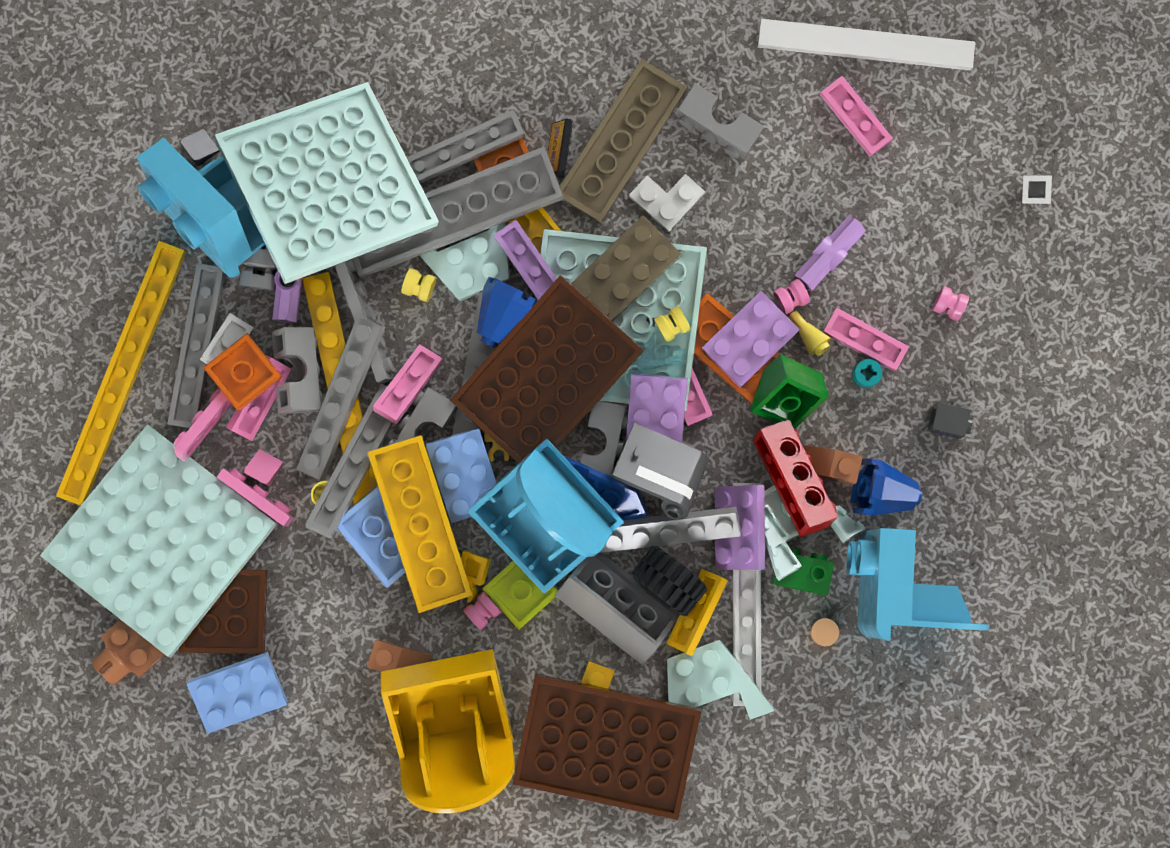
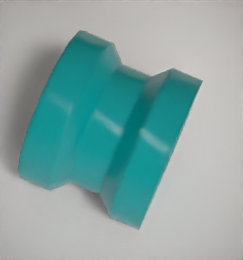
(861, 373)

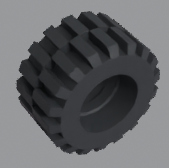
(669, 581)

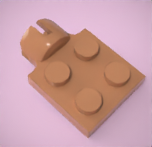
(125, 653)

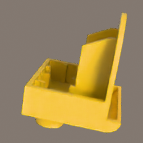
(450, 731)

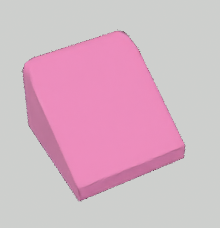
(263, 467)

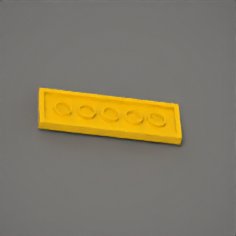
(419, 524)

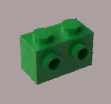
(812, 576)

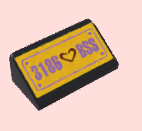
(559, 146)

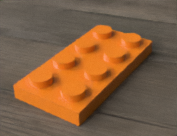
(710, 321)

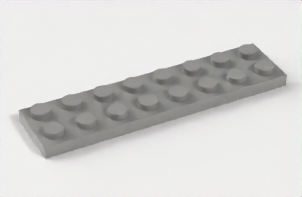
(474, 206)

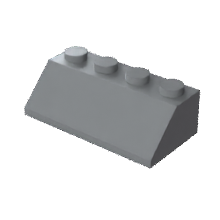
(618, 606)

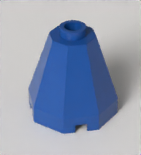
(501, 310)
(883, 490)

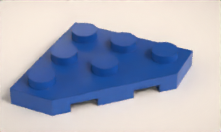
(619, 496)

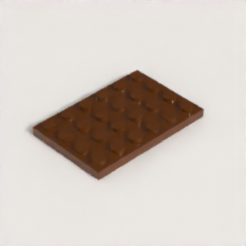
(547, 372)
(607, 746)

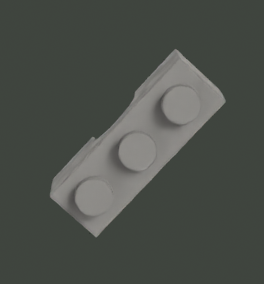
(736, 137)
(299, 348)
(430, 409)
(608, 420)

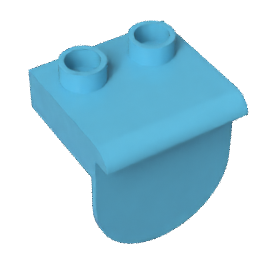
(202, 204)
(546, 516)
(888, 589)

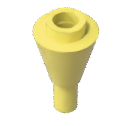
(813, 339)

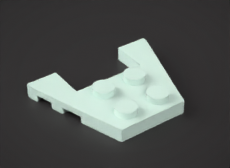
(470, 263)
(781, 529)
(711, 676)

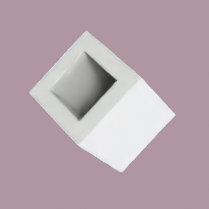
(1037, 189)

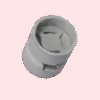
(260, 261)

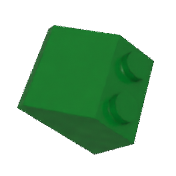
(788, 391)

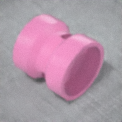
(791, 296)
(950, 303)
(482, 610)

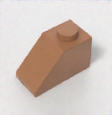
(835, 464)
(392, 656)

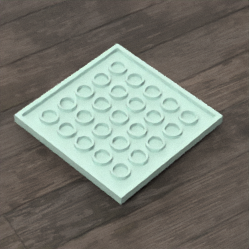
(326, 181)
(680, 285)
(158, 541)

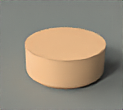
(824, 632)

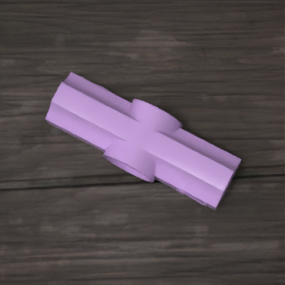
(830, 253)
(286, 300)

